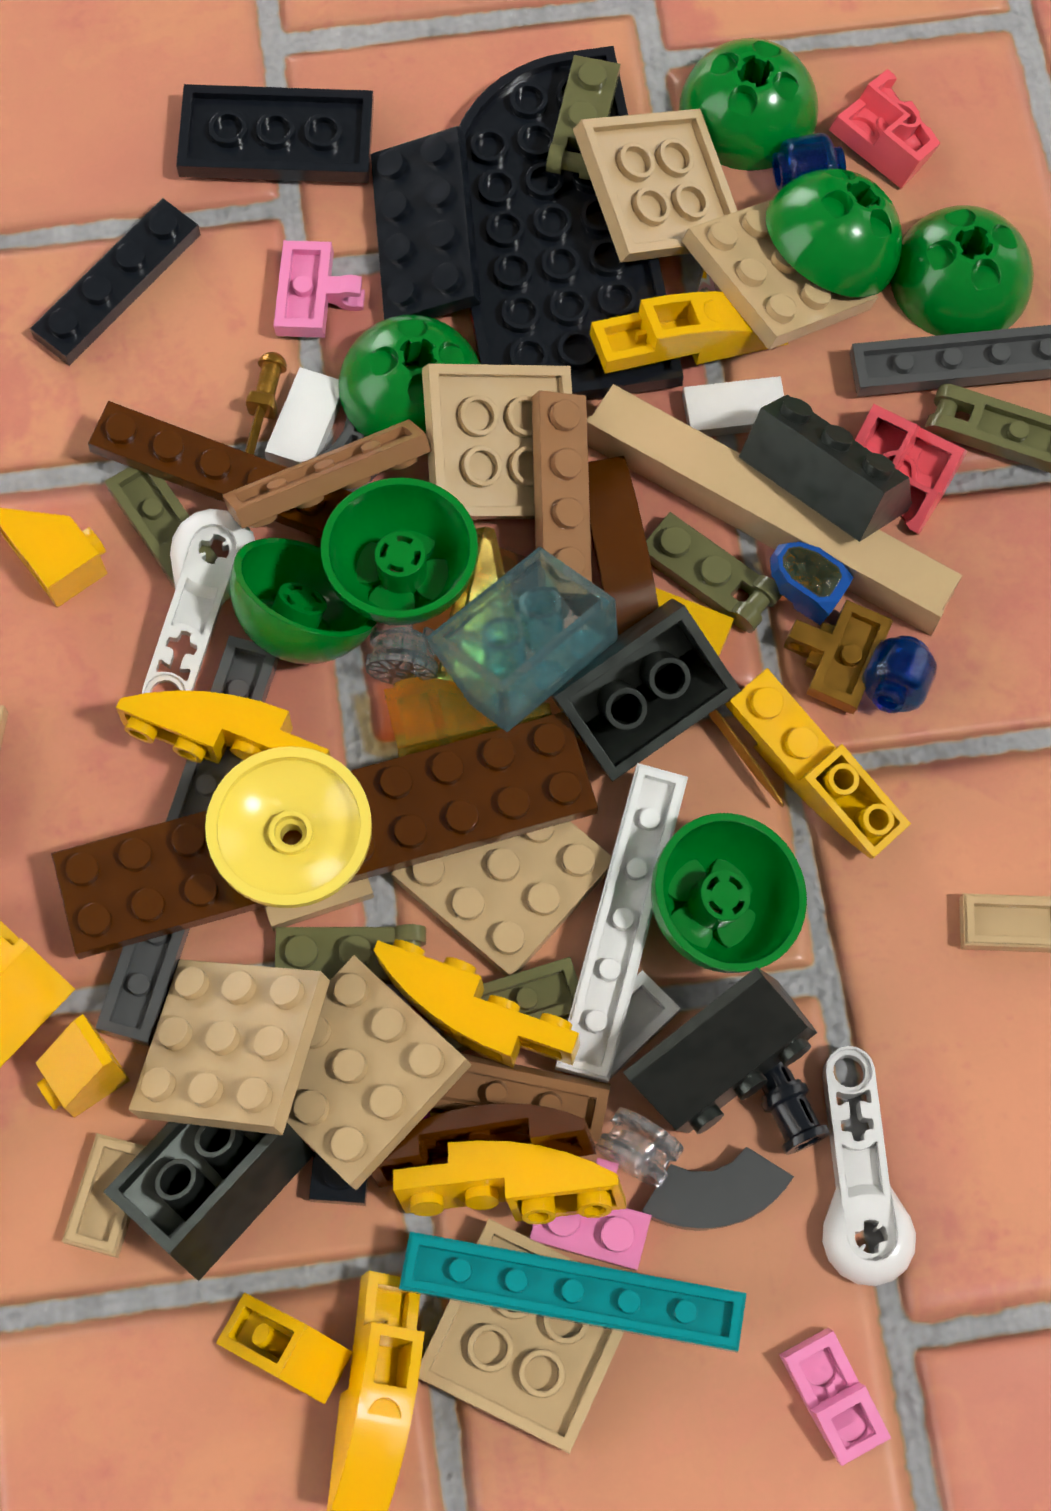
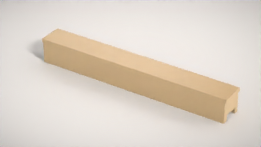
(738, 494)

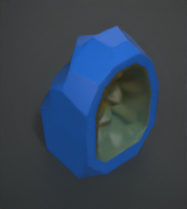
(809, 578)

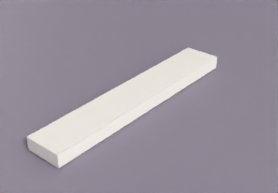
(622, 921)

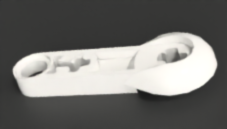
(198, 593)
(862, 1184)

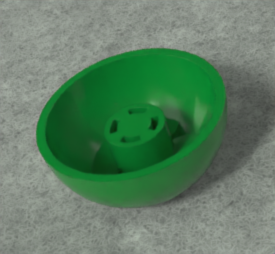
(751, 100)
(837, 231)
(963, 272)
(374, 377)
(405, 529)
(290, 605)
(750, 883)

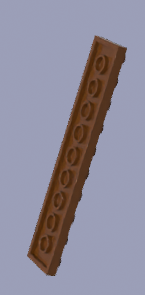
(419, 809)

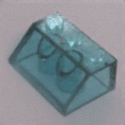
(525, 637)

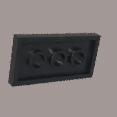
(275, 133)
(425, 226)

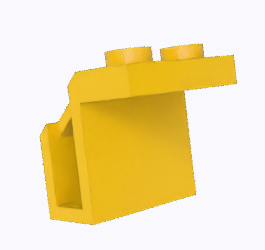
(27, 992)

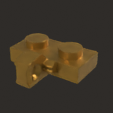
(839, 653)

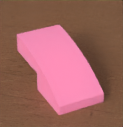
(835, 1396)

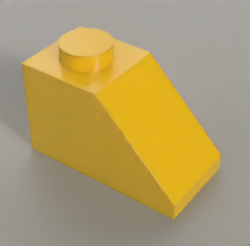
(54, 551)
(79, 1069)
(284, 1347)

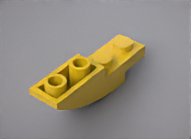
(674, 328)
(207, 722)
(816, 769)
(452, 1001)
(529, 1177)
(380, 1396)

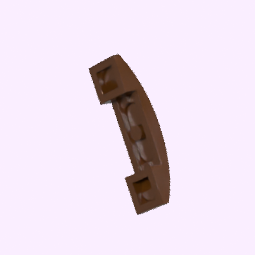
(620, 541)
(488, 1123)

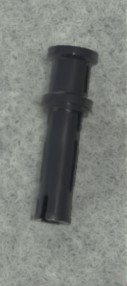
(788, 1103)

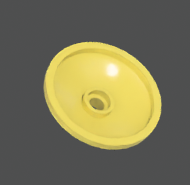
(284, 793)

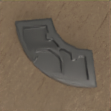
(719, 1196)

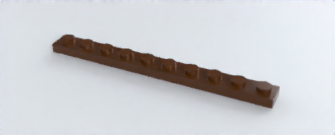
(205, 465)

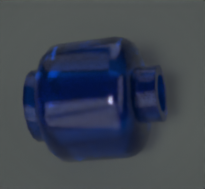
(805, 155)
(899, 674)

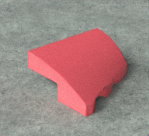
(886, 131)
(916, 453)

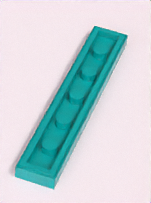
(573, 1292)

